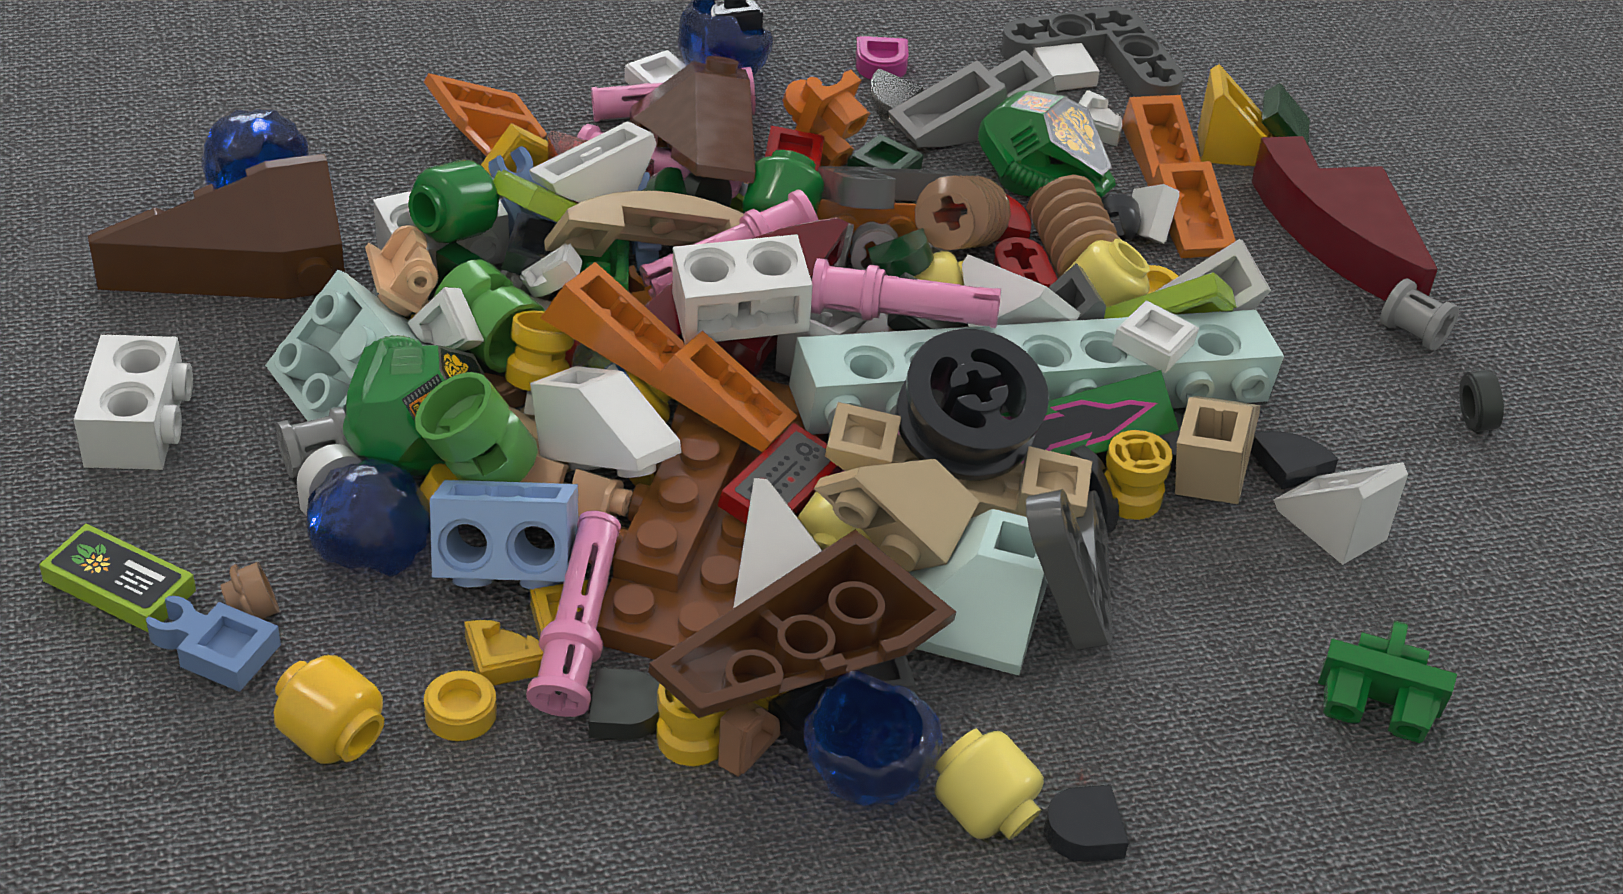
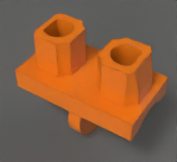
(828, 112)

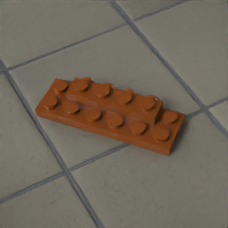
(681, 550)

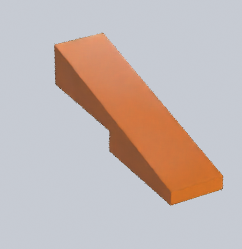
(1169, 156)
(697, 374)

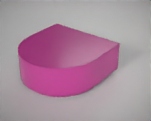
(881, 53)

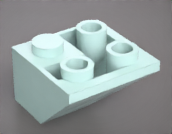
(327, 343)
(994, 589)

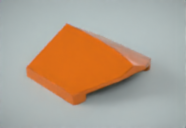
(481, 110)

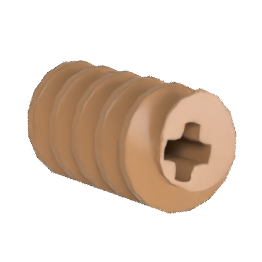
(941, 206)
(1069, 219)

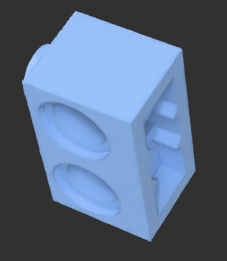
(502, 514)

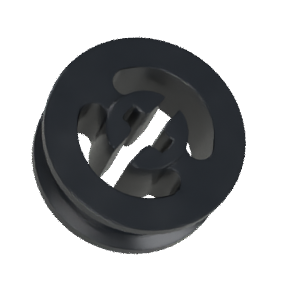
(977, 377)

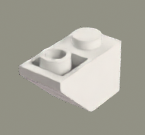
(600, 421)

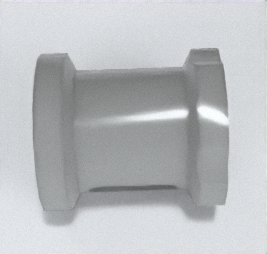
(864, 234)
(1419, 314)
(303, 439)

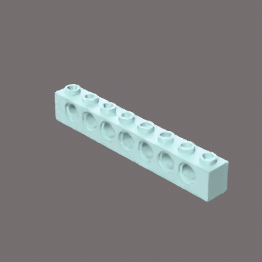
(1229, 361)

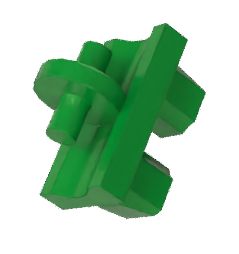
(1386, 673)

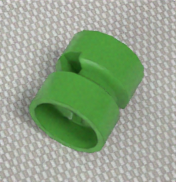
(493, 306)
(475, 431)

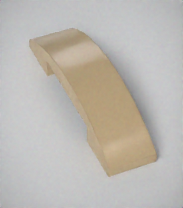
(640, 217)
(870, 438)

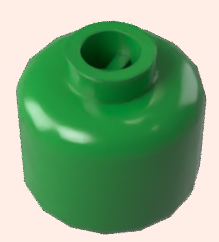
(781, 175)
(454, 201)

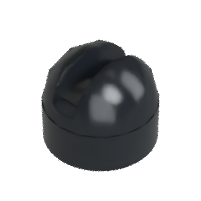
(1128, 212)

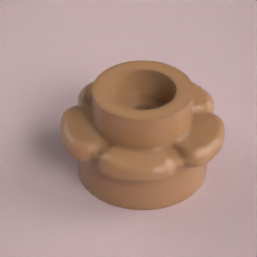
(250, 591)

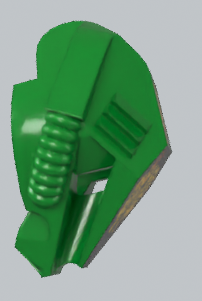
(1037, 125)
(386, 395)

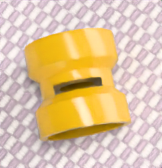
(538, 350)
(1137, 472)
(684, 735)

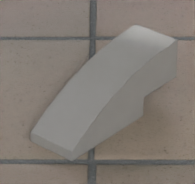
(956, 105)

